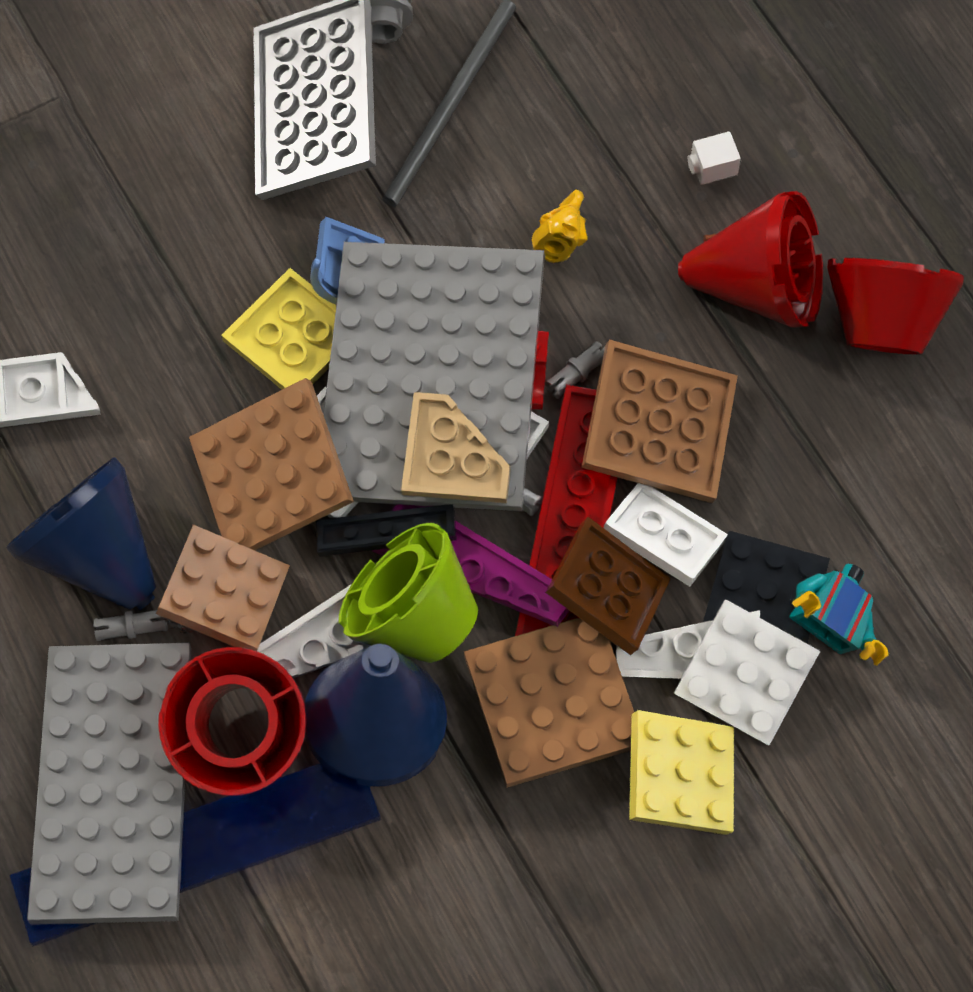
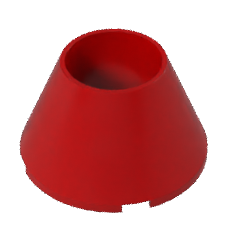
(891, 302)
(187, 711)

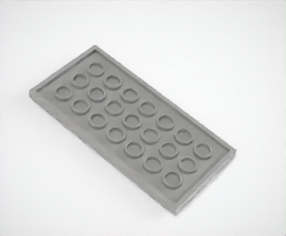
(106, 789)

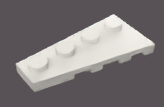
(664, 652)

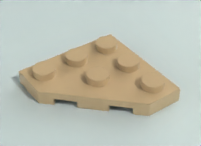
(450, 455)

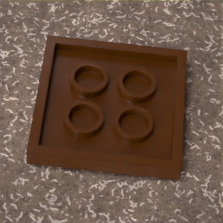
(608, 586)

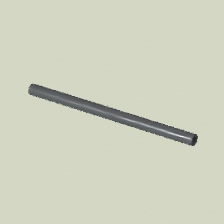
(449, 103)

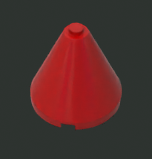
(763, 262)

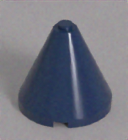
(93, 540)
(375, 717)

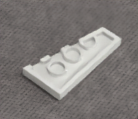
(312, 640)

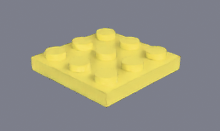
(286, 332)
(682, 773)

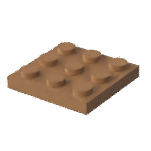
(223, 589)

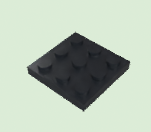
(763, 578)

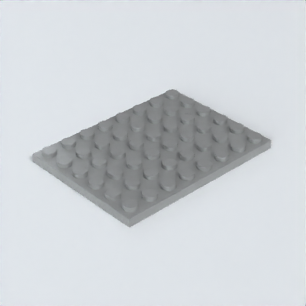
(437, 326)

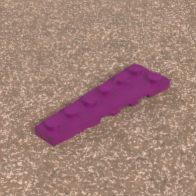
(501, 576)

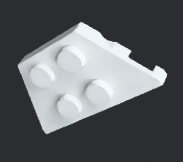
(42, 391)

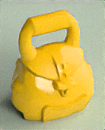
(561, 230)

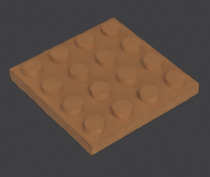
(660, 421)
(271, 467)
(551, 700)

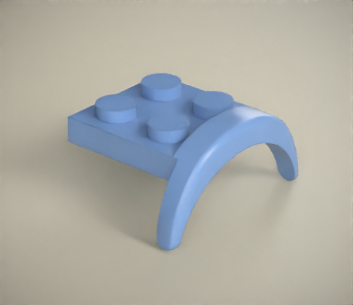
(327, 264)

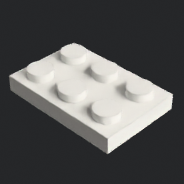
(665, 533)

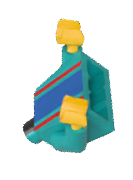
(839, 612)

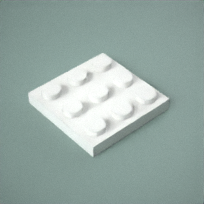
(747, 672)

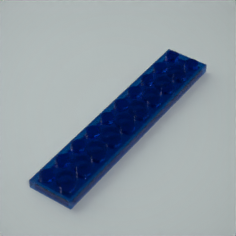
(247, 832)

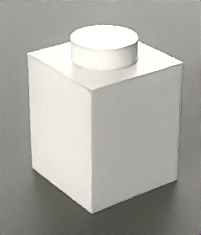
(714, 158)

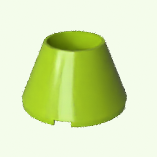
(412, 597)

